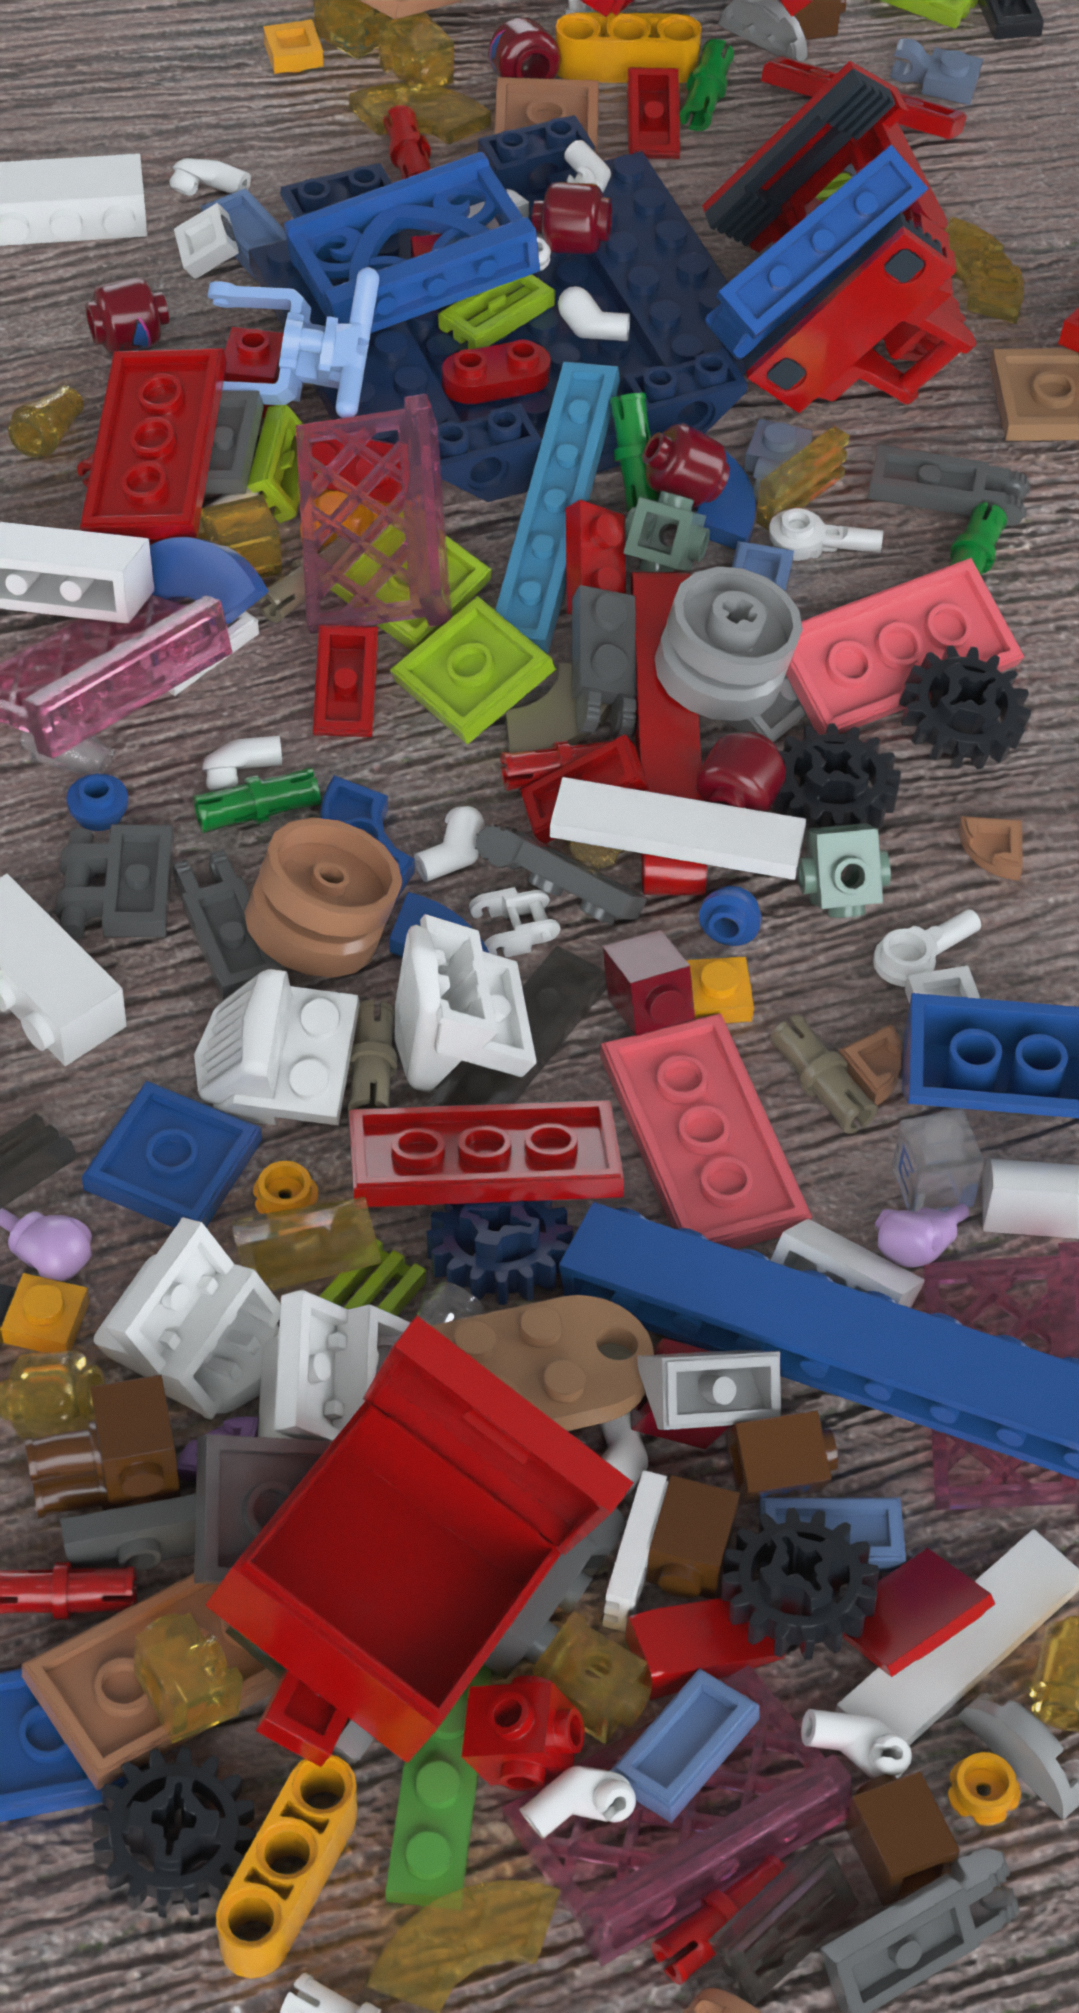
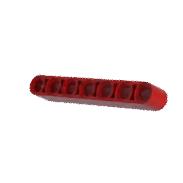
(664, 731)

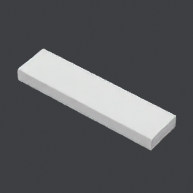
(678, 828)
(1026, 1589)

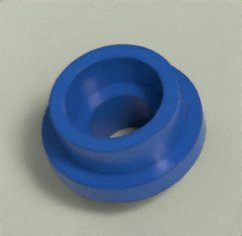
(97, 801)
(737, 905)

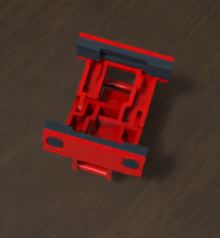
(889, 292)

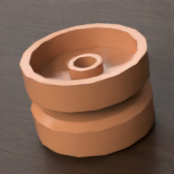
(322, 897)

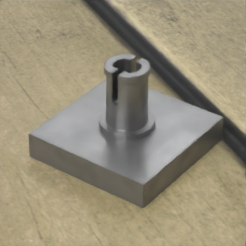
(239, 1491)

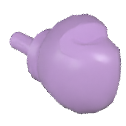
(917, 1236)
(50, 1243)

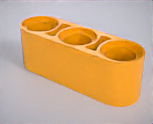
(606, 46)
(287, 1899)

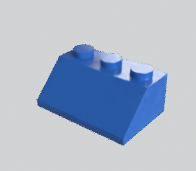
(991, 1055)

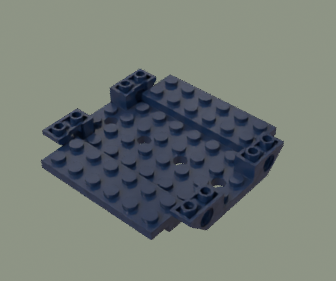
(646, 269)

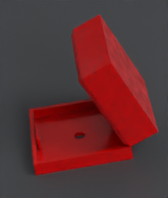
(416, 1540)

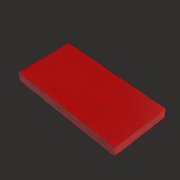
(154, 443)
(485, 1153)

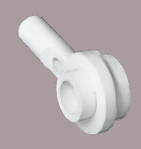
(809, 536)
(915, 949)

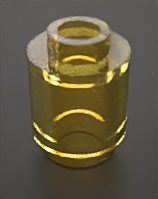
(1057, 1676)

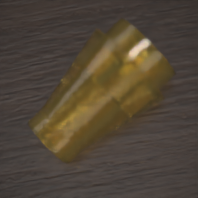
(42, 424)

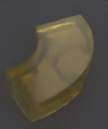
(437, 109)
(988, 275)
(459, 1935)

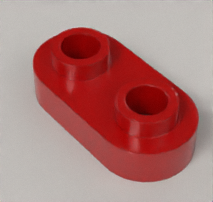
(496, 372)

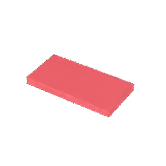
(860, 654)
(704, 1133)

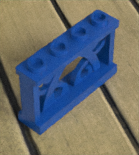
(812, 253)
(461, 262)

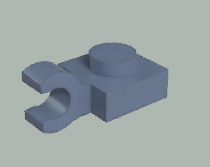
(943, 75)
(772, 446)

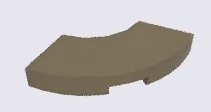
(548, 718)

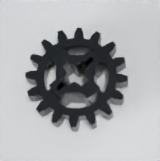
(965, 707)
(835, 779)
(799, 1582)
(145, 1824)

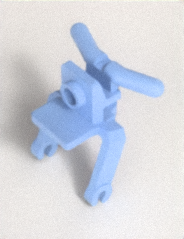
(310, 352)

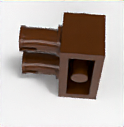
(116, 1461)

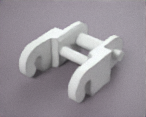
(512, 905)

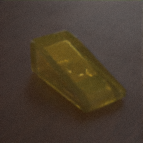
(307, 1242)

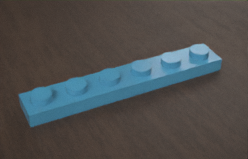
(561, 476)

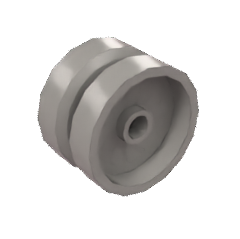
(727, 643)

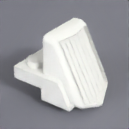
(458, 1006)
(278, 1052)
(194, 1323)
(321, 1365)

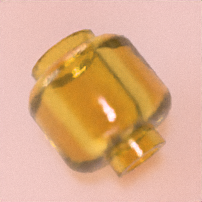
(49, 1393)

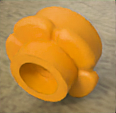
(284, 1178)
(985, 1770)

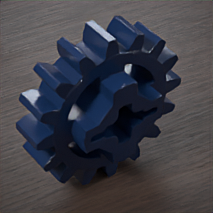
(499, 1246)

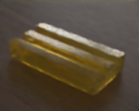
(803, 476)

